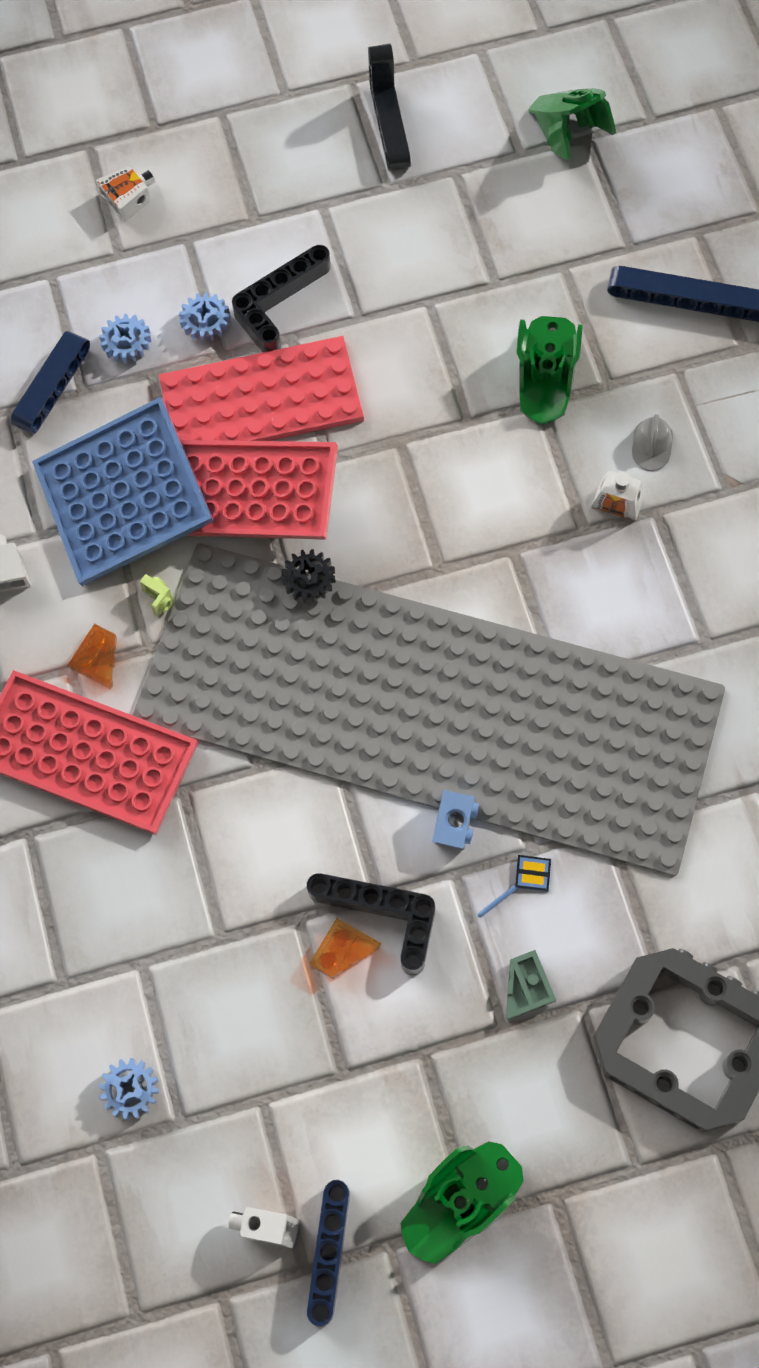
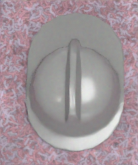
(652, 443)

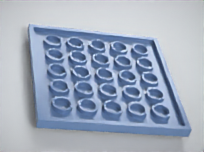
(122, 491)

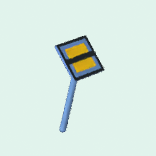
(531, 874)

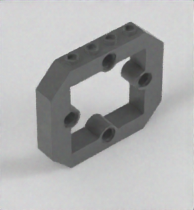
(620, 1015)

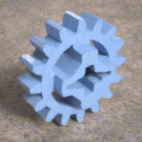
(204, 317)
(125, 338)
(123, 1098)

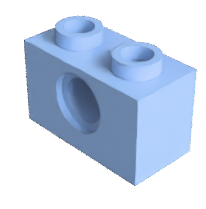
(455, 803)

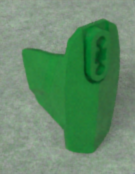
(554, 113)
(544, 375)
(453, 1207)

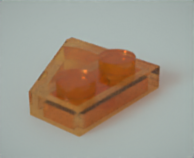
(96, 656)
(342, 949)

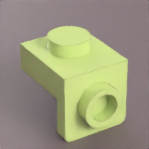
(157, 589)

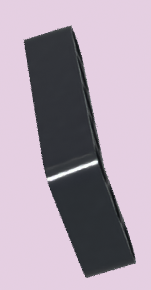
(387, 107)
(275, 293)
(382, 907)

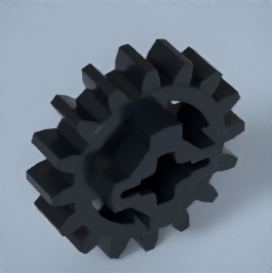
(297, 578)

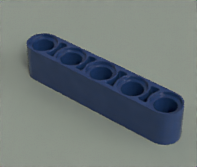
(50, 382)
(331, 1267)

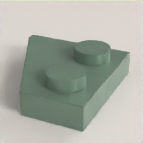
(527, 986)

